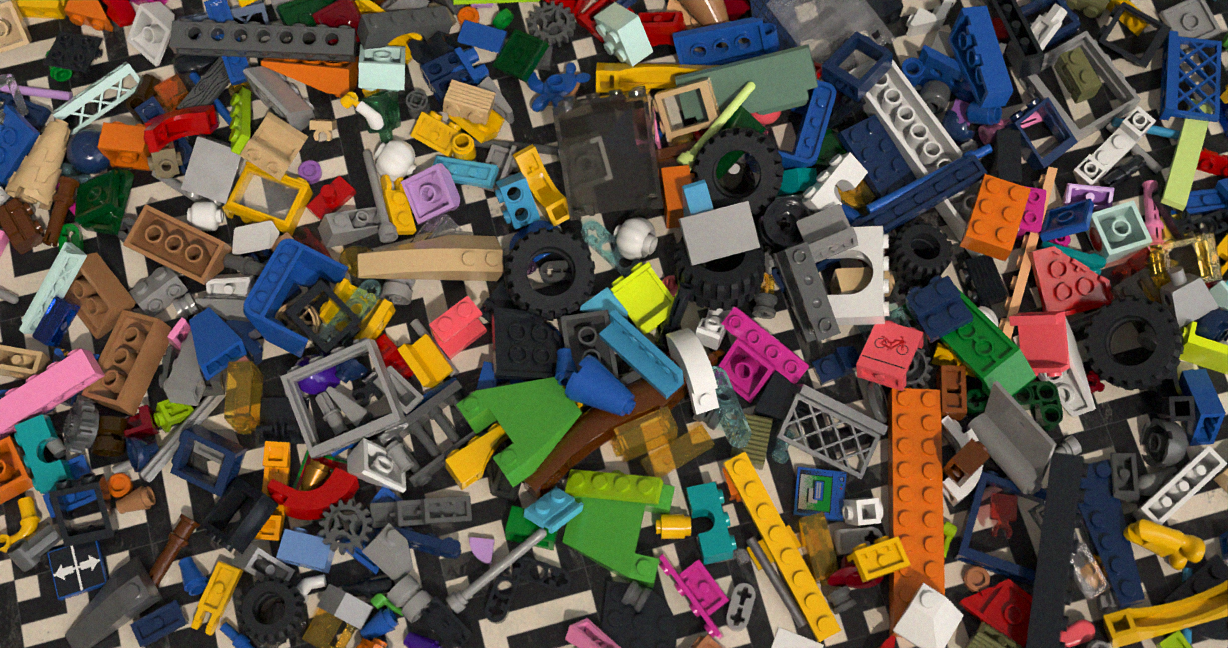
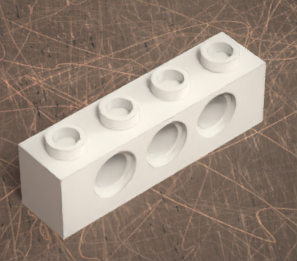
(1181, 487)

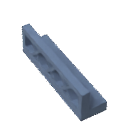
(237, 12)

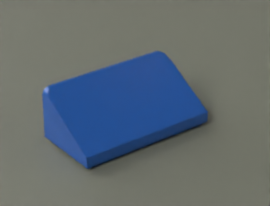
(482, 36)

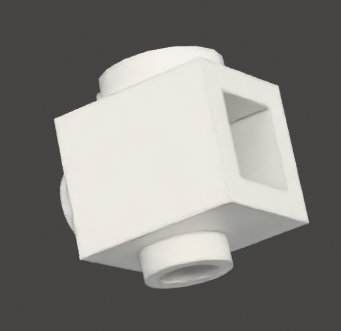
(862, 511)

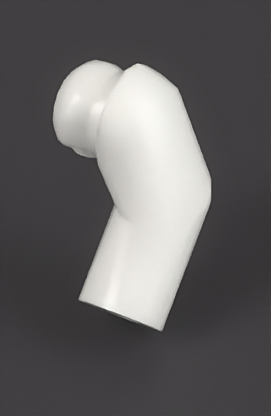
(310, 583)

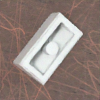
(254, 237)
(230, 286)

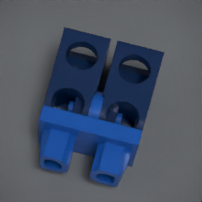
(454, 66)

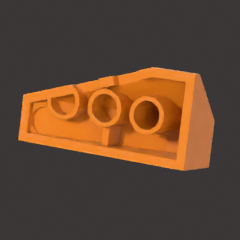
(327, 76)

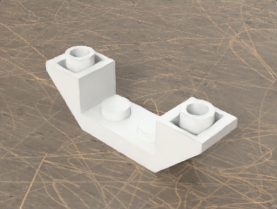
(928, 22)
(1115, 147)
(710, 329)

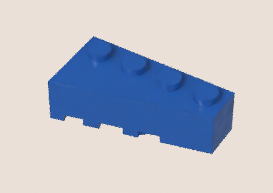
(980, 57)

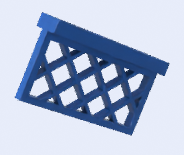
(1170, 78)

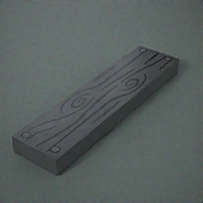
(208, 87)

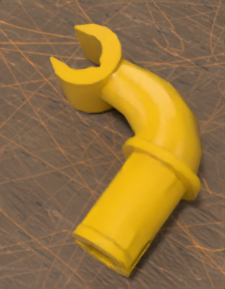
(28, 523)

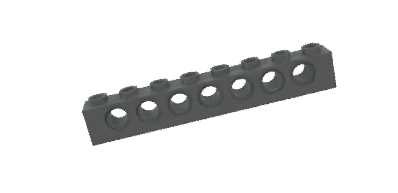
(184, 29)

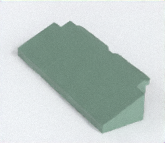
(778, 77)

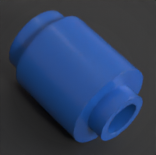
(983, 116)

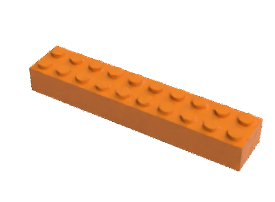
(915, 494)

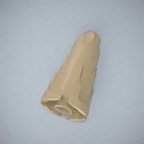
(41, 169)

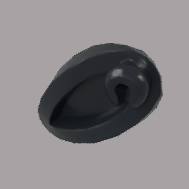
(193, 63)

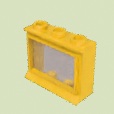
(265, 198)

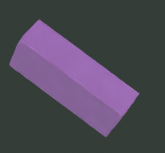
(1101, 196)

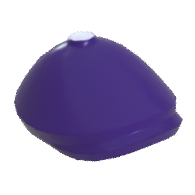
(319, 382)

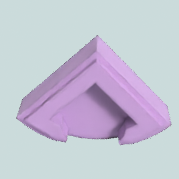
(482, 549)

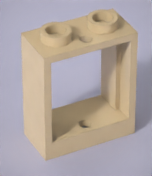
(709, 101)

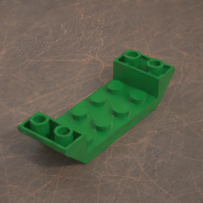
(988, 352)

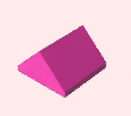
(747, 370)

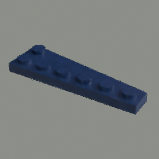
(1104, 526)

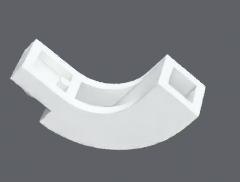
(696, 367)
(953, 434)

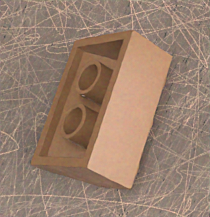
(99, 296)

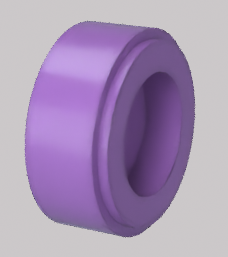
(310, 171)

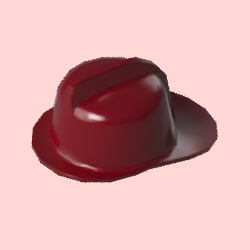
(849, 576)

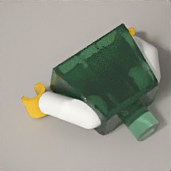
(379, 110)

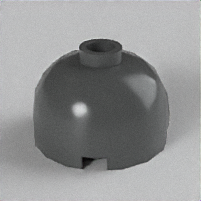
(1163, 442)

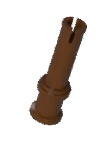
(63, 200)
(177, 540)

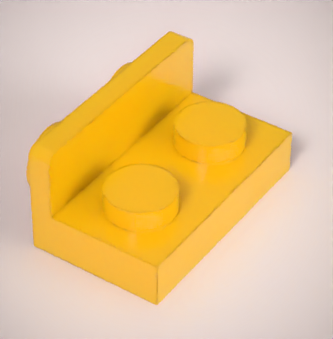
(479, 131)
(436, 132)
(879, 559)

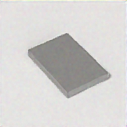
(719, 233)

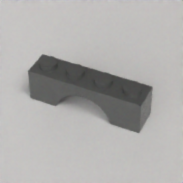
(379, 29)

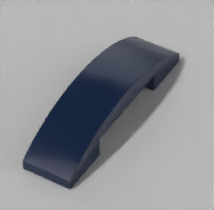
(152, 109)

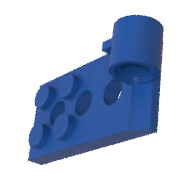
(762, 41)
(937, 66)

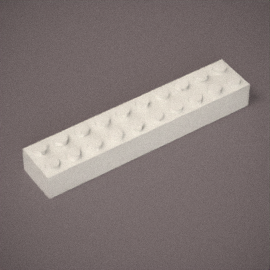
(918, 138)

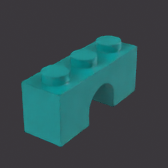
(33, 437)
(706, 502)

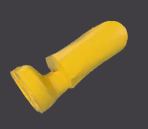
(1166, 542)

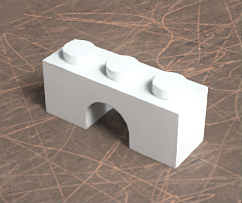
(843, 172)

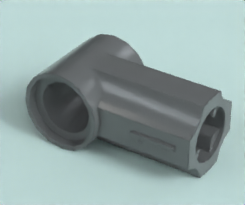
(28, 551)

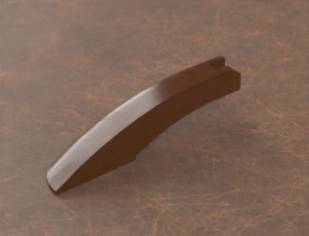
(596, 428)

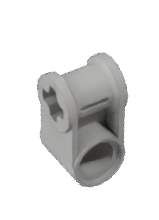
(849, 538)

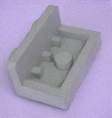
(504, 160)
(158, 291)

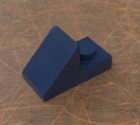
(248, 334)
(836, 365)

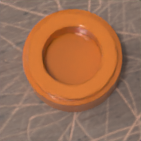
(468, 13)
(119, 485)

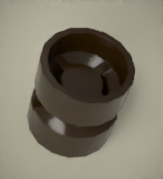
(109, 437)

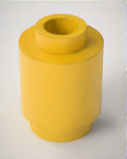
(463, 147)
(673, 526)

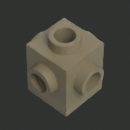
(165, 162)

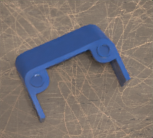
(812, 127)
(288, 265)

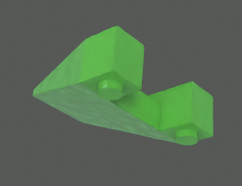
(531, 415)
(610, 533)

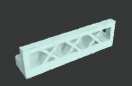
(93, 91)
(55, 284)

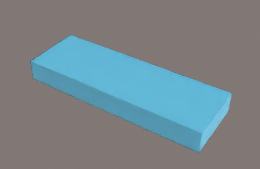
(470, 172)

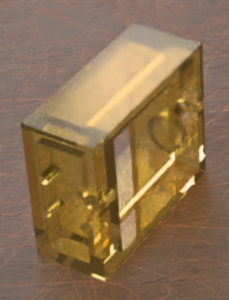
(1206, 256)
(243, 396)
(644, 434)

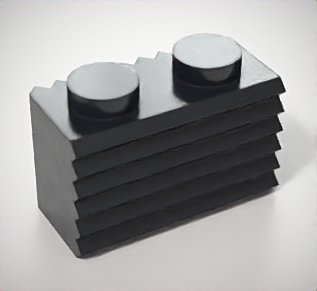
(983, 281)

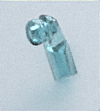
(67, 171)
(779, 452)

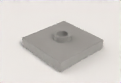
(1191, 20)

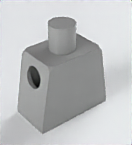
(1186, 297)

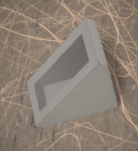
(406, 393)
(345, 606)

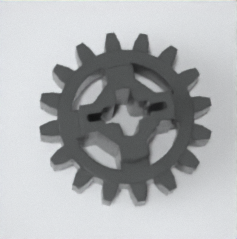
(552, 26)
(338, 532)

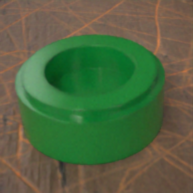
(503, 19)

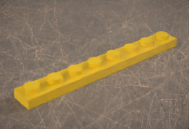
(781, 547)

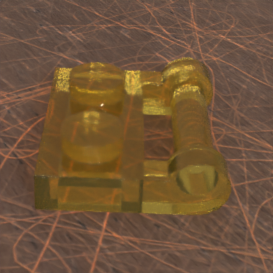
(323, 630)

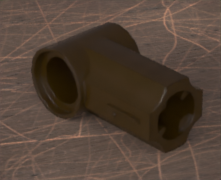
(143, 92)

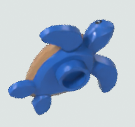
(556, 87)

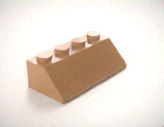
(177, 245)
(129, 362)

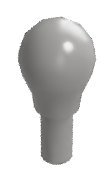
(1151, 482)

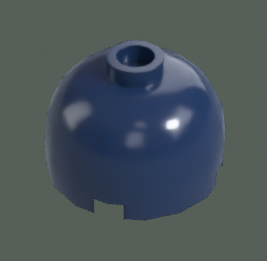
(84, 154)
(1213, 325)

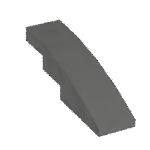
(420, 512)

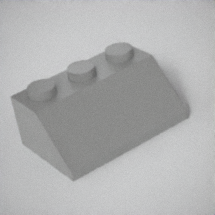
(279, 96)

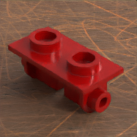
(1213, 163)

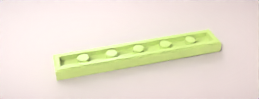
(1185, 160)

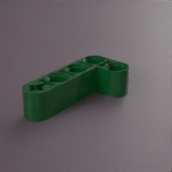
(1033, 401)

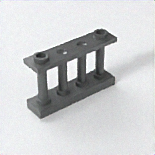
(806, 293)
(431, 410)

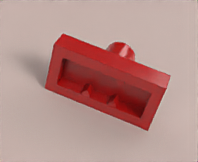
(331, 198)

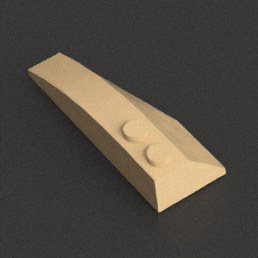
(436, 259)

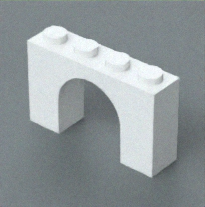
(868, 305)

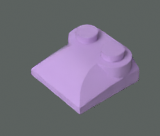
(431, 193)

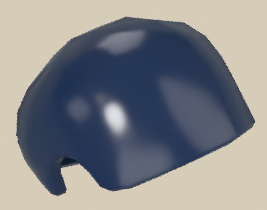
(957, 131)

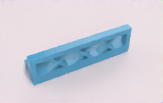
(642, 355)

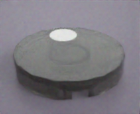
(738, 179)

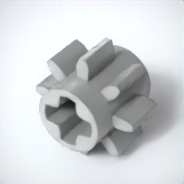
(1107, 603)

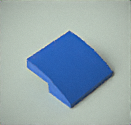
(79, 467)

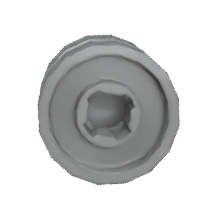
(398, 291)
(410, 598)

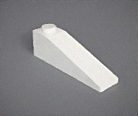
(1073, 383)

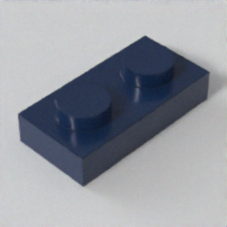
(159, 623)

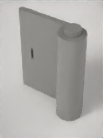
(1014, 440)

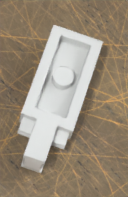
(1048, 24)

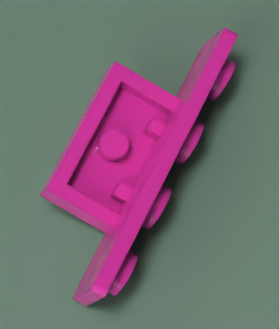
(765, 344)
(700, 589)

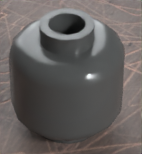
(935, 95)

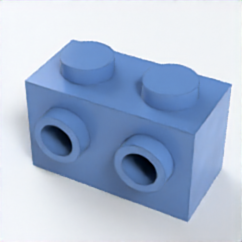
(305, 550)

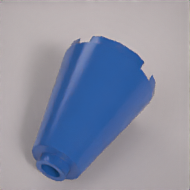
(599, 388)

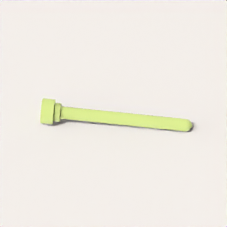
(688, 157)

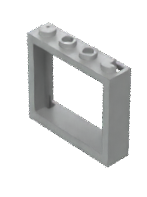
(1106, 70)
(320, 364)

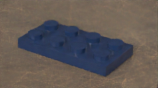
(878, 155)

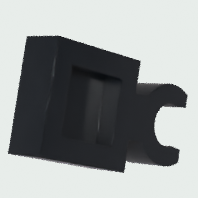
(369, 390)

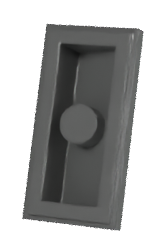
(1125, 477)

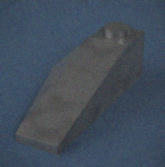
(118, 602)

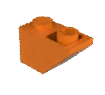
(88, 13)

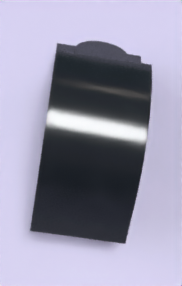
(435, 47)

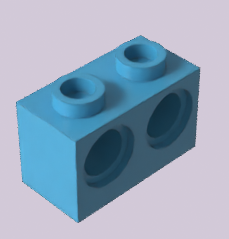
(521, 199)

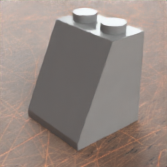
(212, 170)

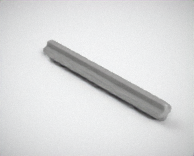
(167, 451)

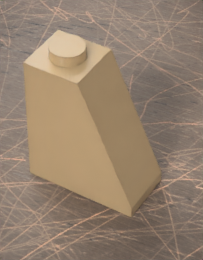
(855, 280)

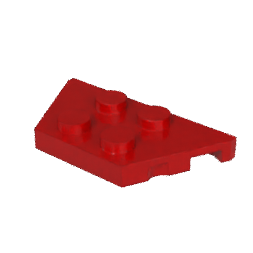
(1003, 608)

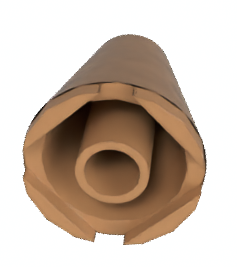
(707, 11)

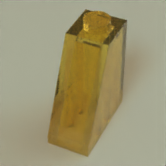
(817, 547)

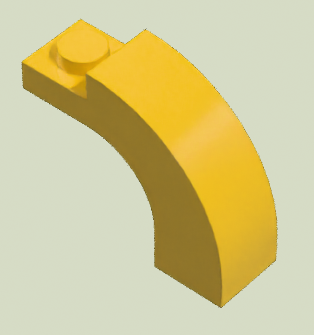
(544, 192)

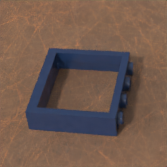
(984, 560)

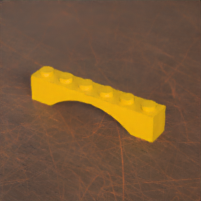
(623, 76)
(470, 462)
(1148, 622)

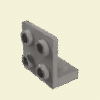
(827, 233)

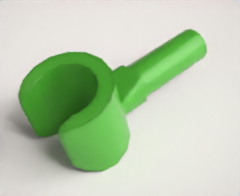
(380, 600)

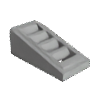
(500, 104)
(355, 413)

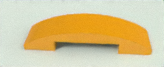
(277, 466)

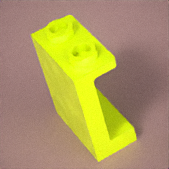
(643, 297)
(1203, 351)

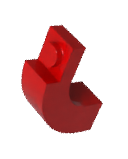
(179, 124)
(312, 503)

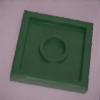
(520, 55)
(97, 197)

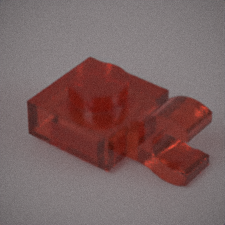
(312, 242)
(1136, 263)

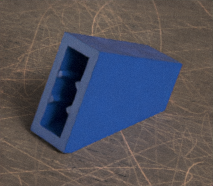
(214, 343)
(1208, 407)

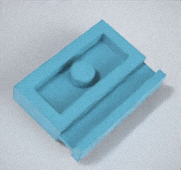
(553, 510)

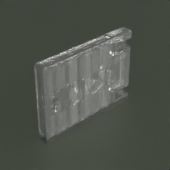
(829, 25)

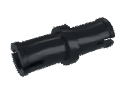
(1123, 172)
(369, 587)

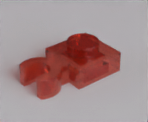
(1003, 510)

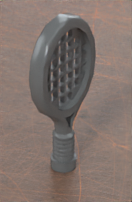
(877, 402)

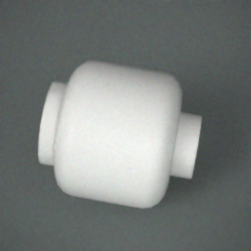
(205, 216)

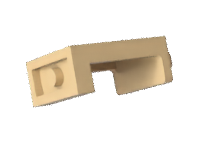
(274, 146)

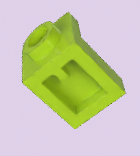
(170, 414)

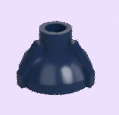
(350, 370)
(140, 452)

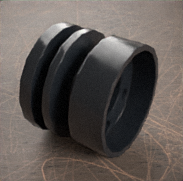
(789, 212)

